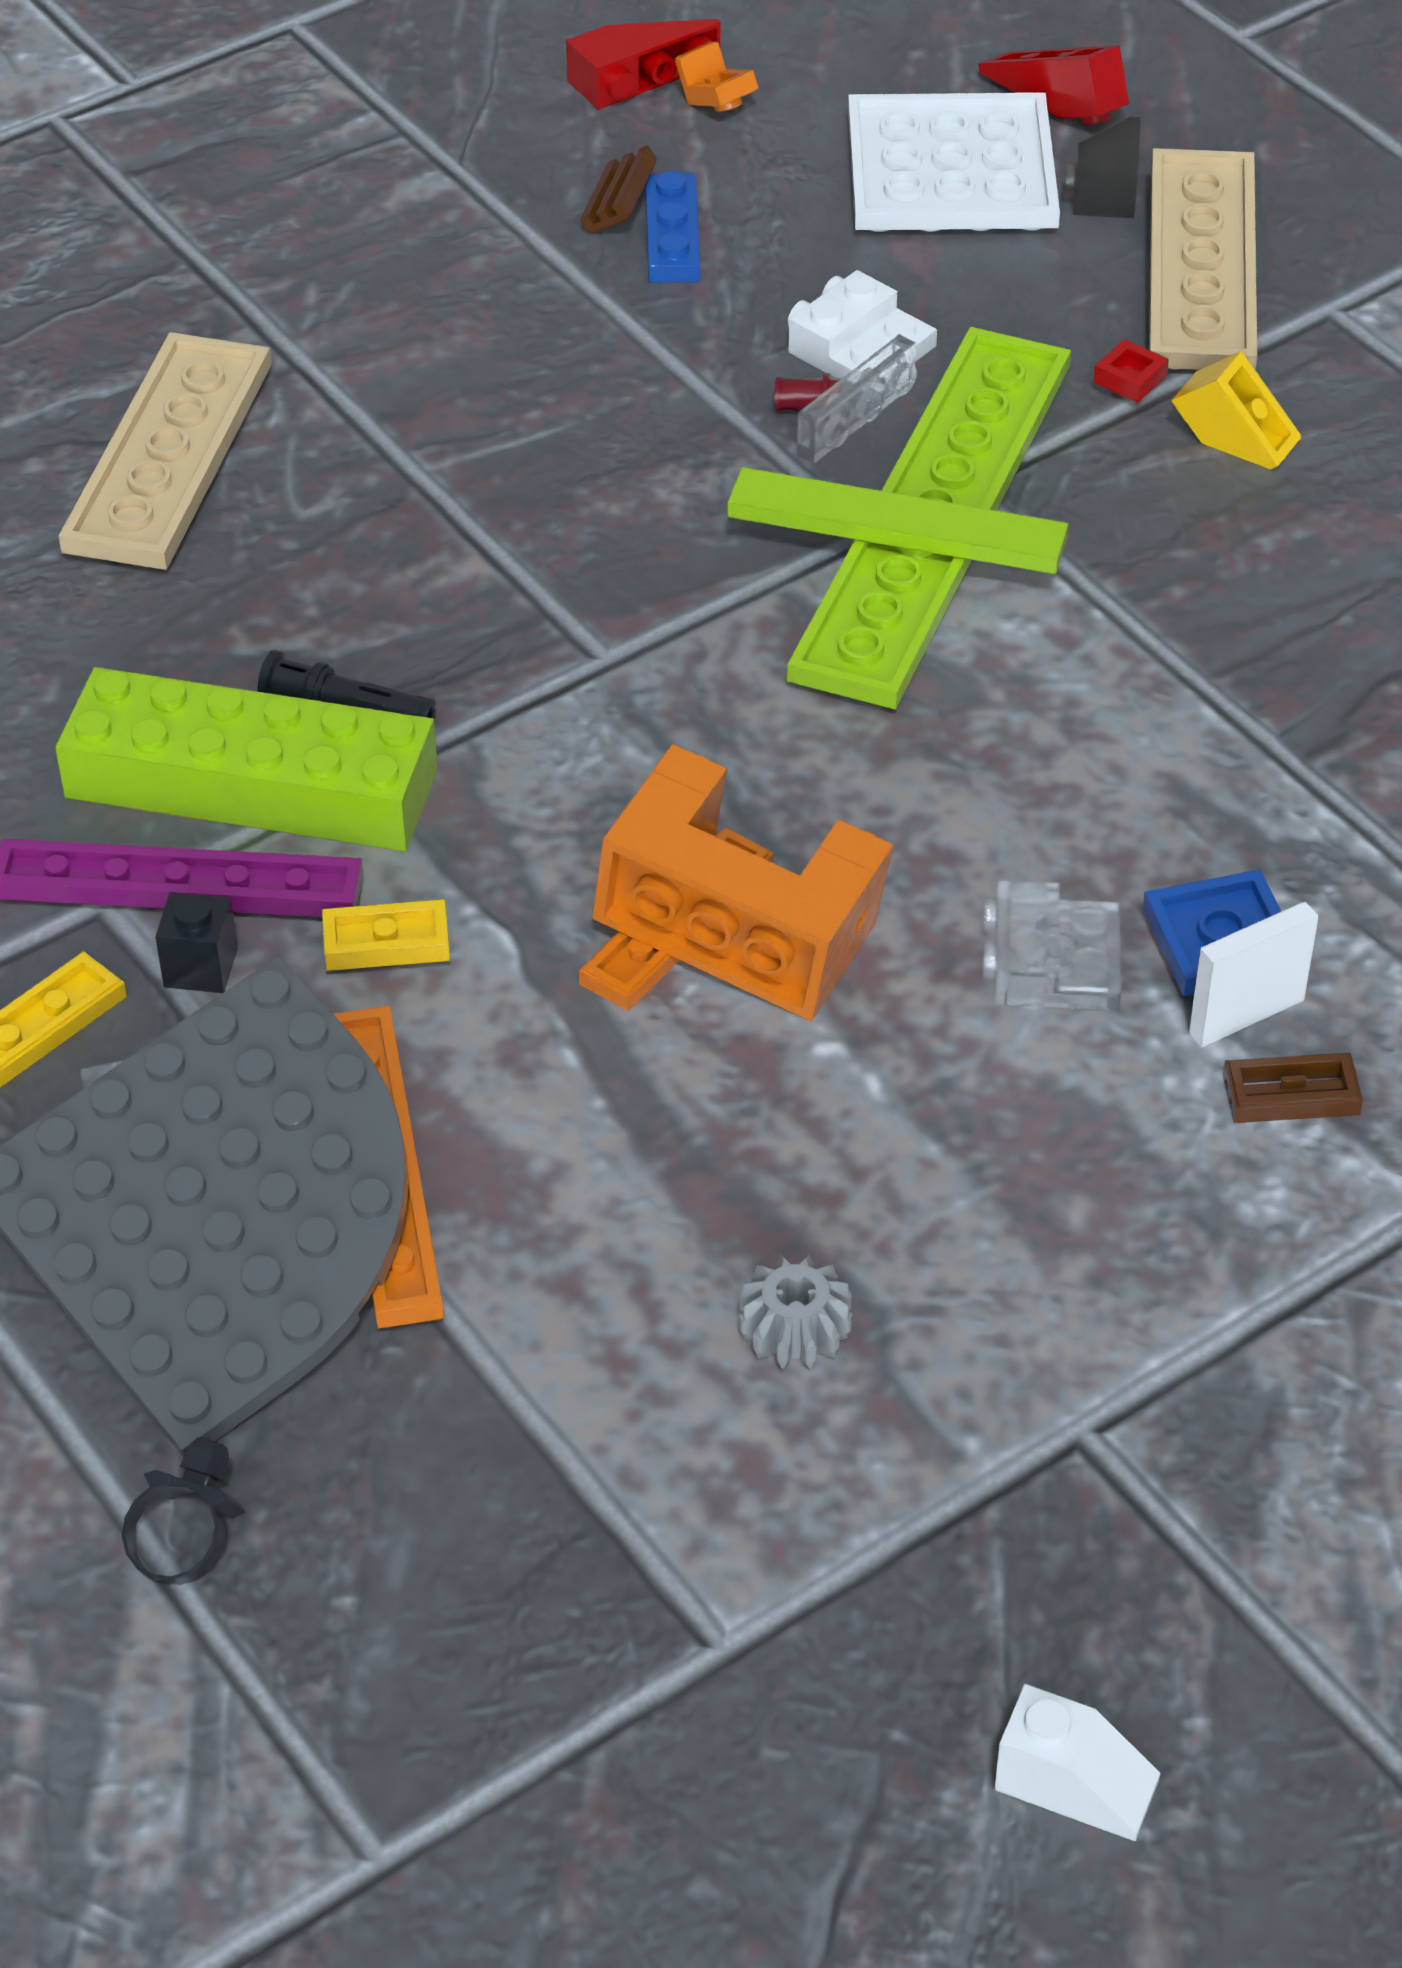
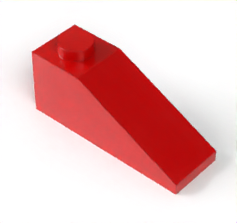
(1076, 80)

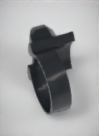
(204, 1467)

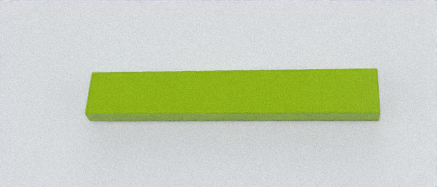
(898, 520)

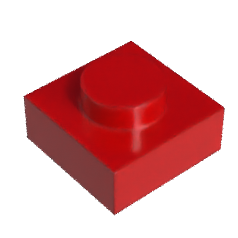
(1131, 370)

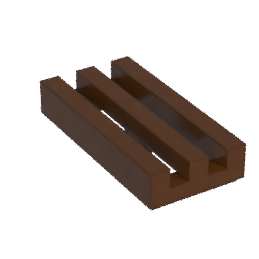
(618, 190)
(1294, 1095)

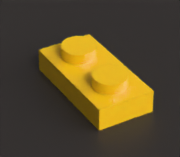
(385, 935)

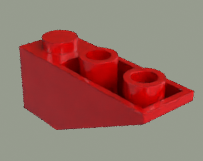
(632, 57)

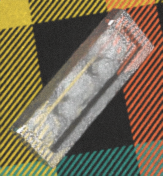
(856, 398)

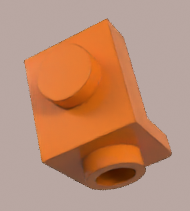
(709, 82)

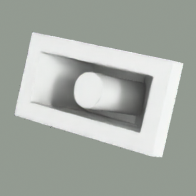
(1074, 1764)

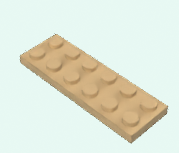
(1202, 257)
(166, 451)

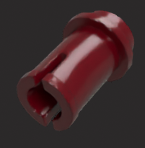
(797, 393)

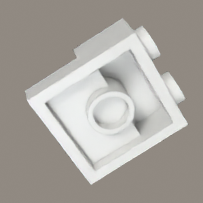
(852, 324)

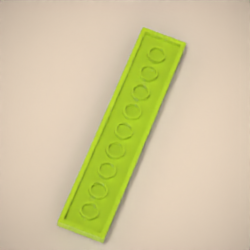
(963, 453)

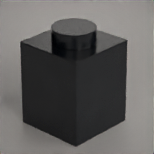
(196, 942)

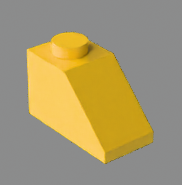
(1237, 412)

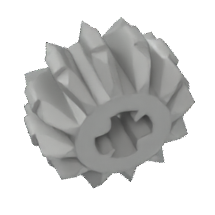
(795, 1311)

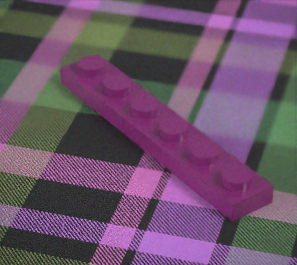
(148, 874)

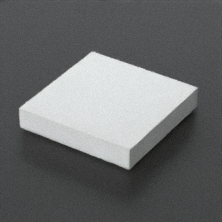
(1253, 974)

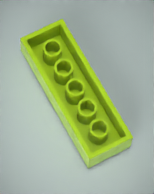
(248, 758)

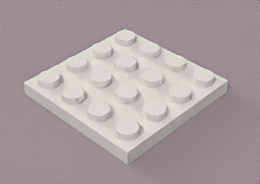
(952, 162)

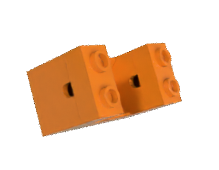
(729, 909)

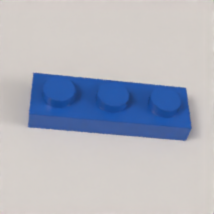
(672, 228)

